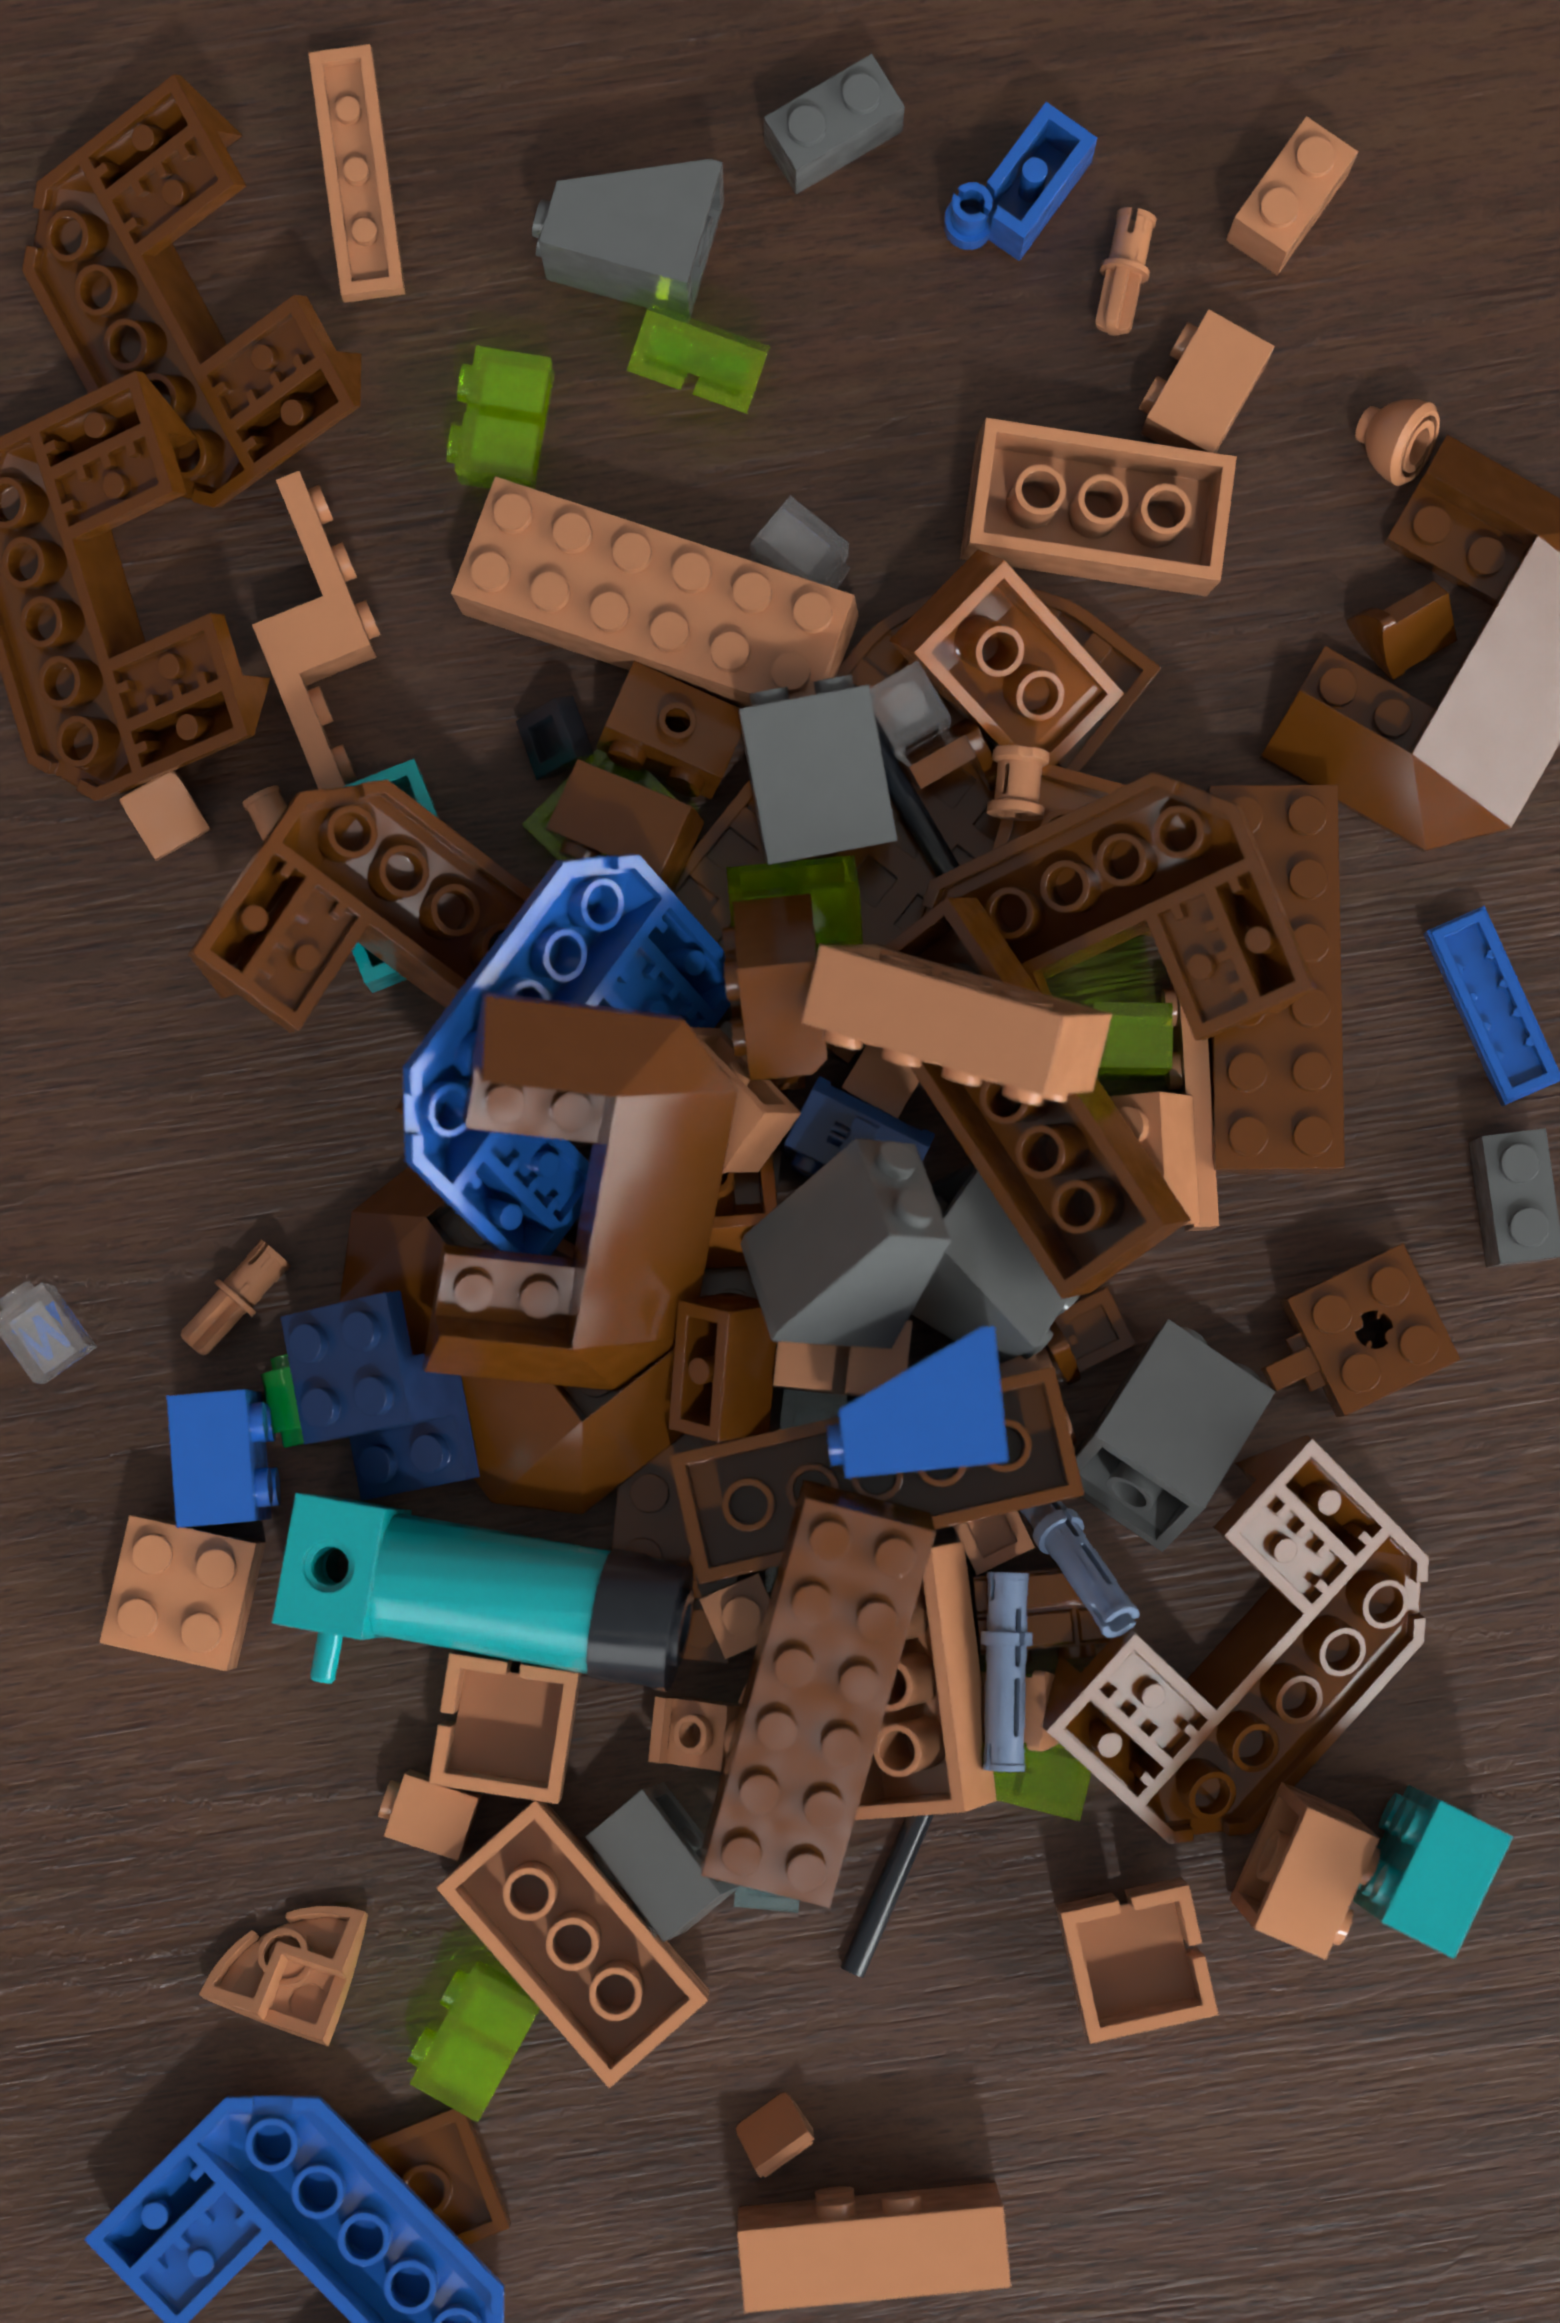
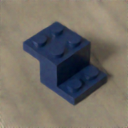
(364, 1384)

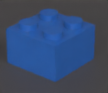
(221, 1458)

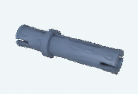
(1061, 1535)
(1005, 1672)

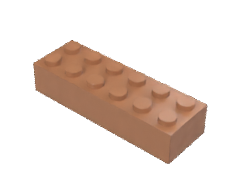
(649, 598)

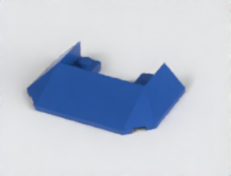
(585, 936)
(316, 2191)

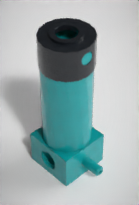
(480, 1593)

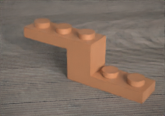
(317, 636)

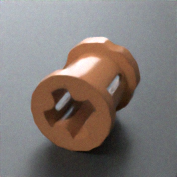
(1018, 783)

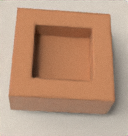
(993, 1540)
(737, 1614)

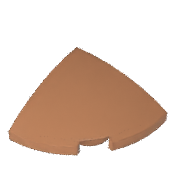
(293, 1973)

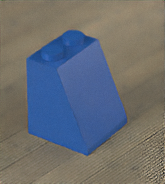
(928, 1416)

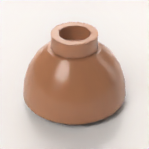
(1399, 438)

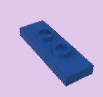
(1492, 1006)

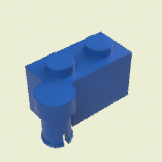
(1024, 186)

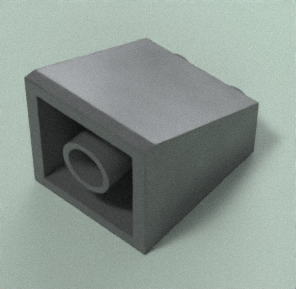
(633, 232)
(816, 771)
(849, 1249)
(987, 1274)
(1169, 1434)

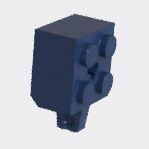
(836, 1119)

